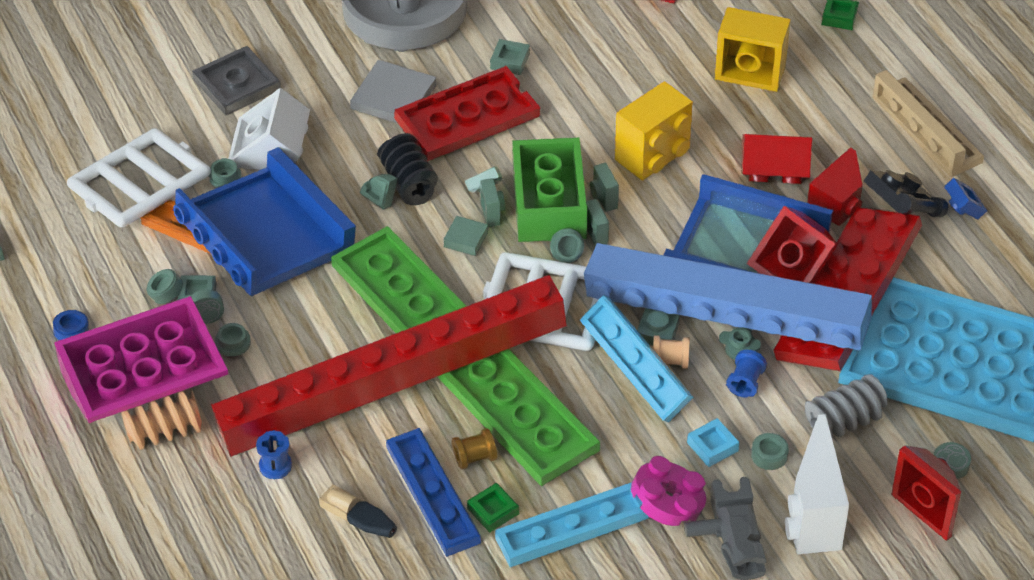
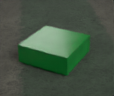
(840, 14)
(493, 507)

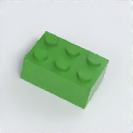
(548, 188)

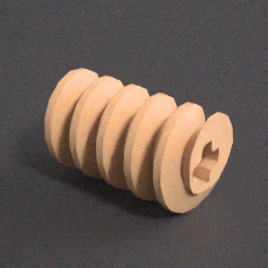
(162, 419)

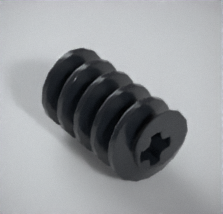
(408, 163)

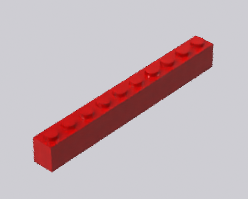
(391, 364)

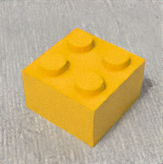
(752, 49)
(653, 130)

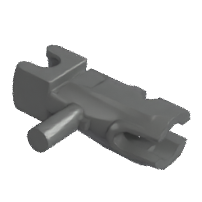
(737, 526)

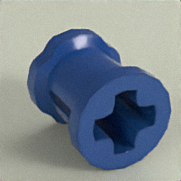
(748, 368)
(281, 457)

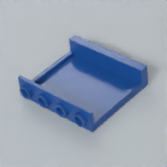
(267, 224)

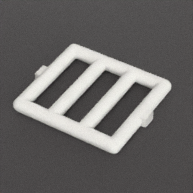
(145, 202)
(537, 268)

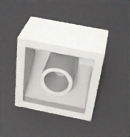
(270, 124)

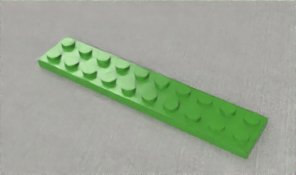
(495, 389)

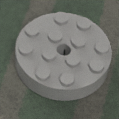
(404, 22)

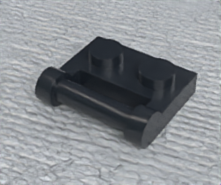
(905, 193)

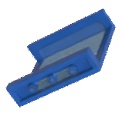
(733, 221)

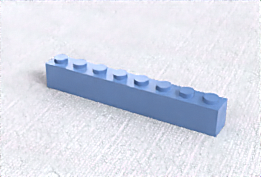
(729, 296)

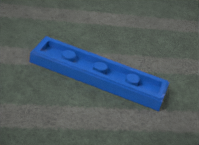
(433, 492)

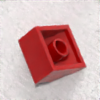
(776, 156)

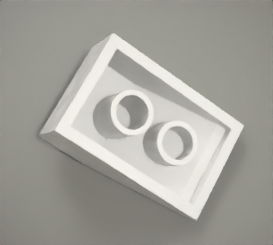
(819, 497)

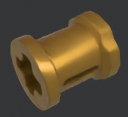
(474, 448)

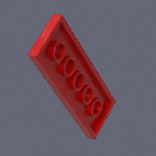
(862, 263)

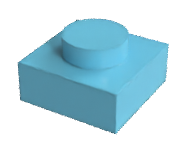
(713, 442)

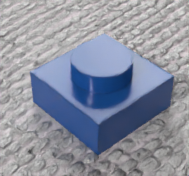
(964, 199)

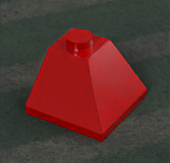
(793, 247)
(927, 488)

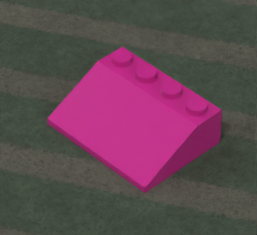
(139, 359)

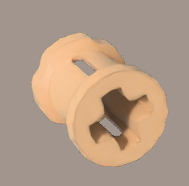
(672, 351)

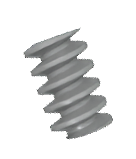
(849, 405)

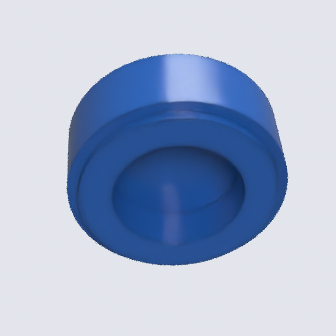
(69, 324)

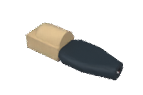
(357, 512)

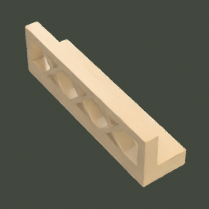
(925, 124)

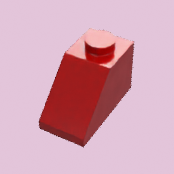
(838, 187)

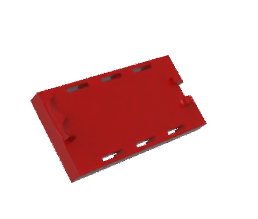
(467, 113)

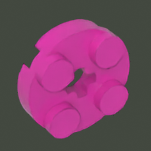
(661, 476)

